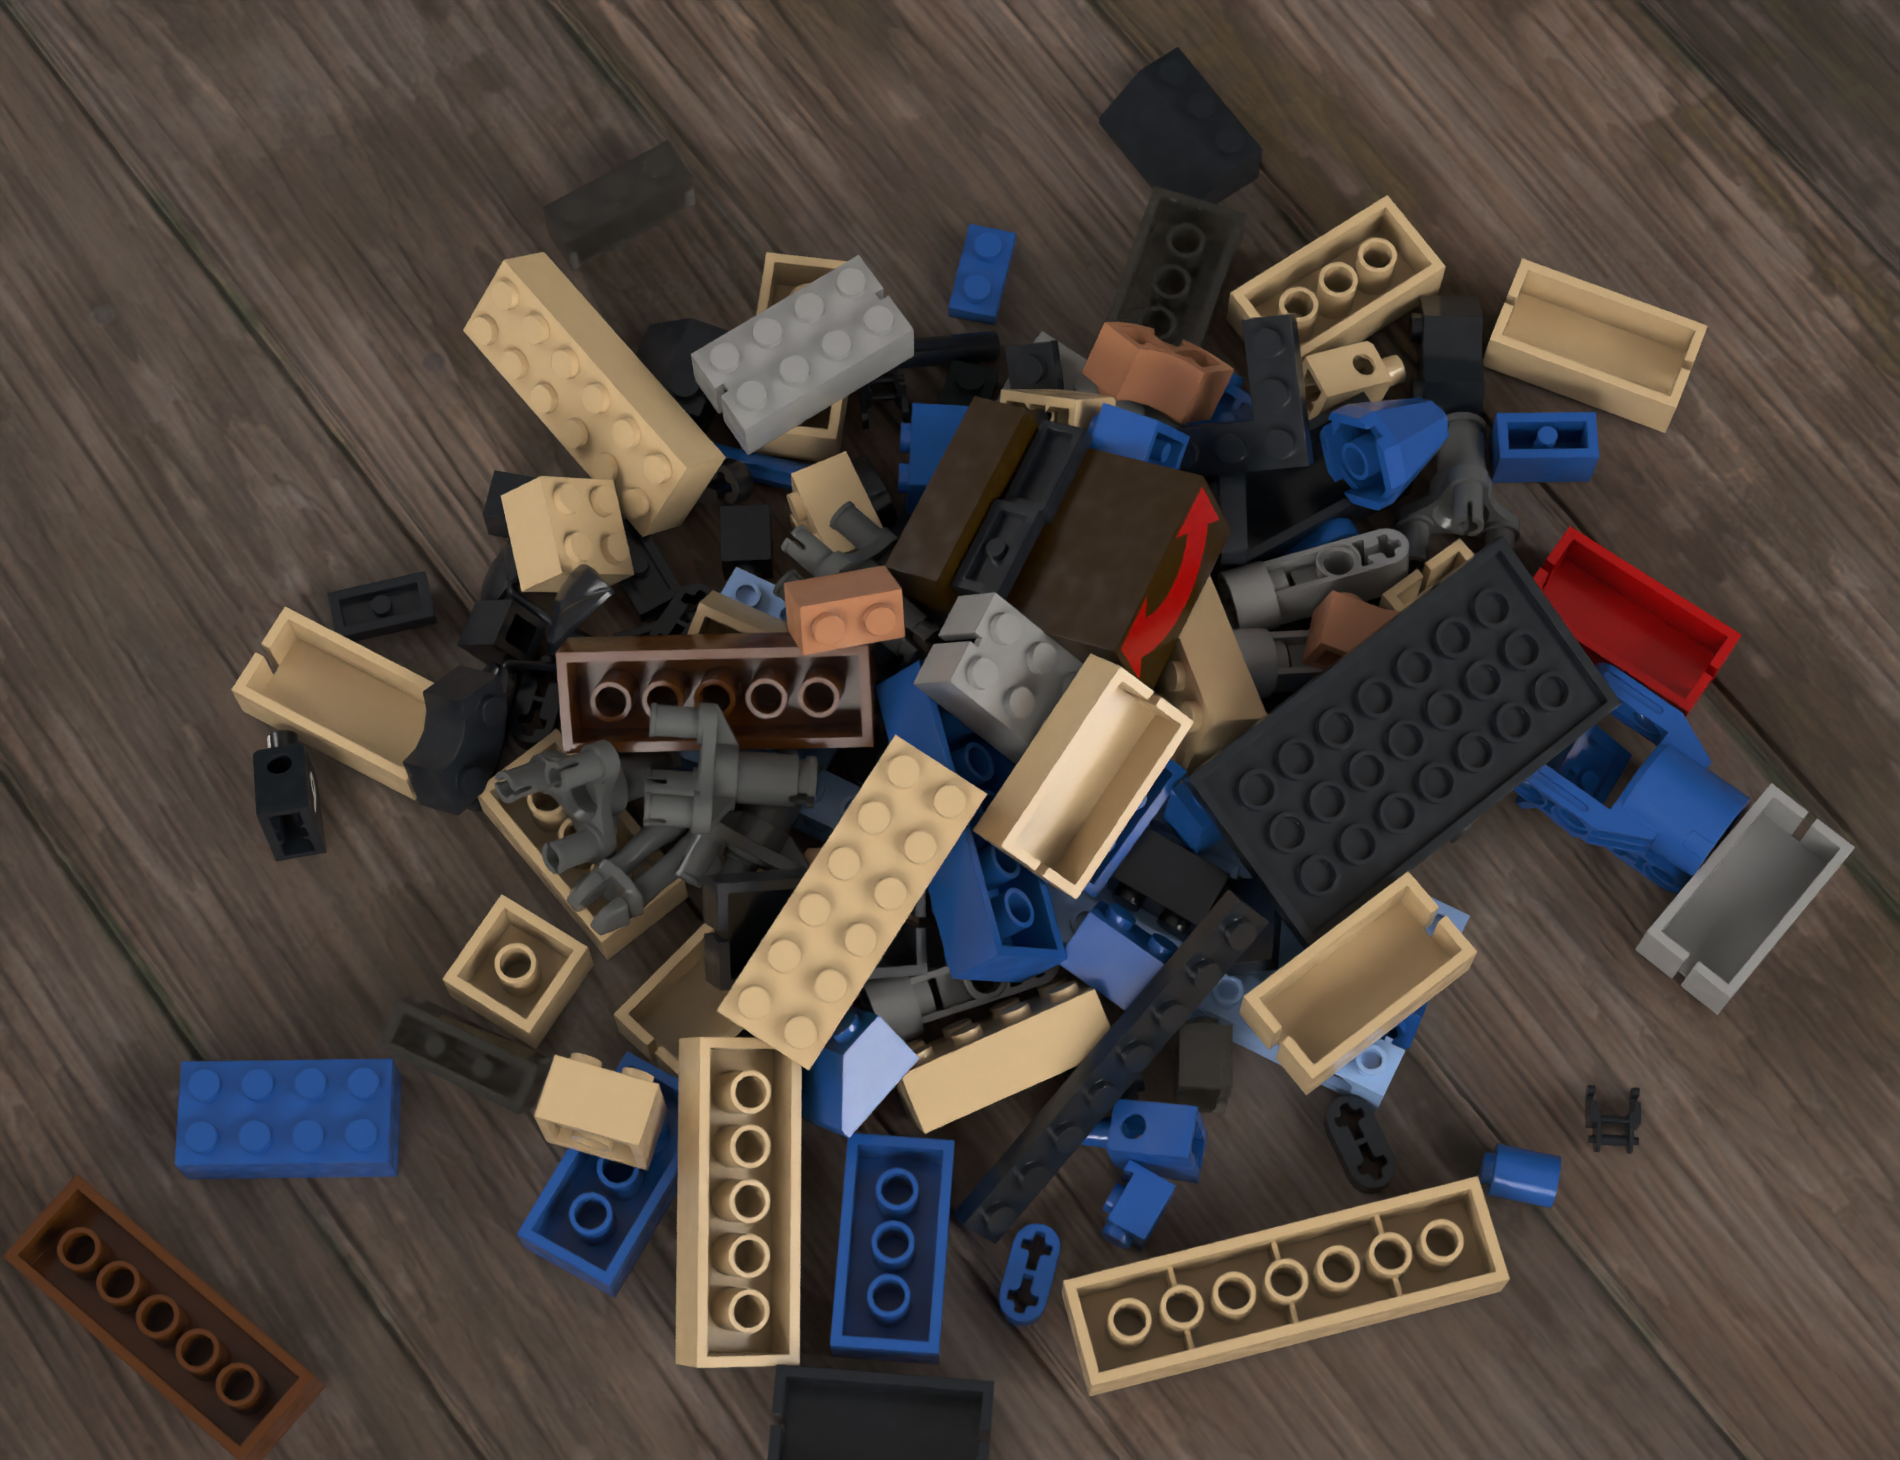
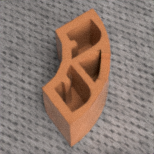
(1143, 369)

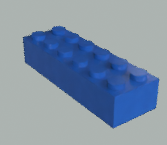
(986, 904)

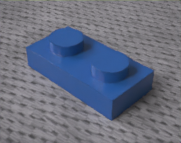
(982, 274)

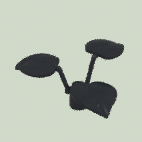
(574, 603)

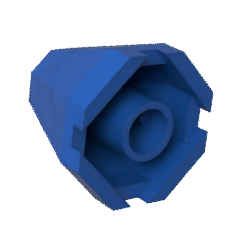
(1382, 446)

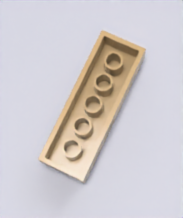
(593, 392)
(851, 902)
(738, 1204)

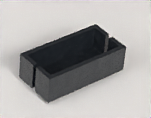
(1295, 501)
(747, 904)
(878, 1416)

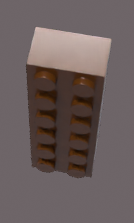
(758, 679)
(164, 1321)

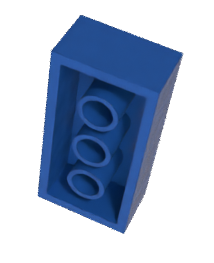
(288, 1119)
(601, 1211)
(893, 1249)

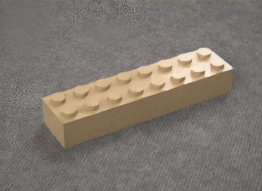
(1284, 1285)

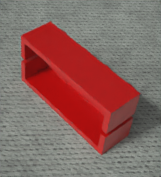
(1634, 621)

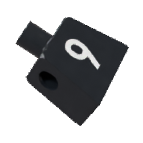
(288, 798)

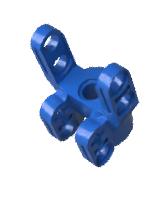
(1669, 808)

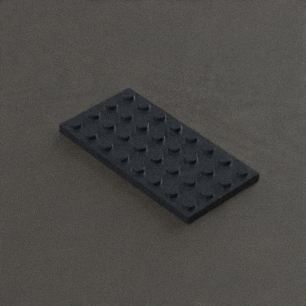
(1402, 742)

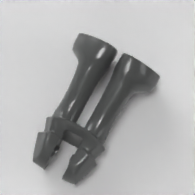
(629, 897)

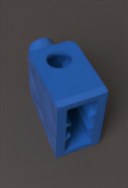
(1169, 1142)

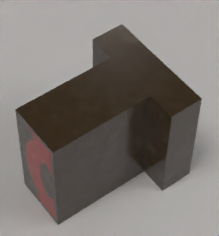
(1106, 573)

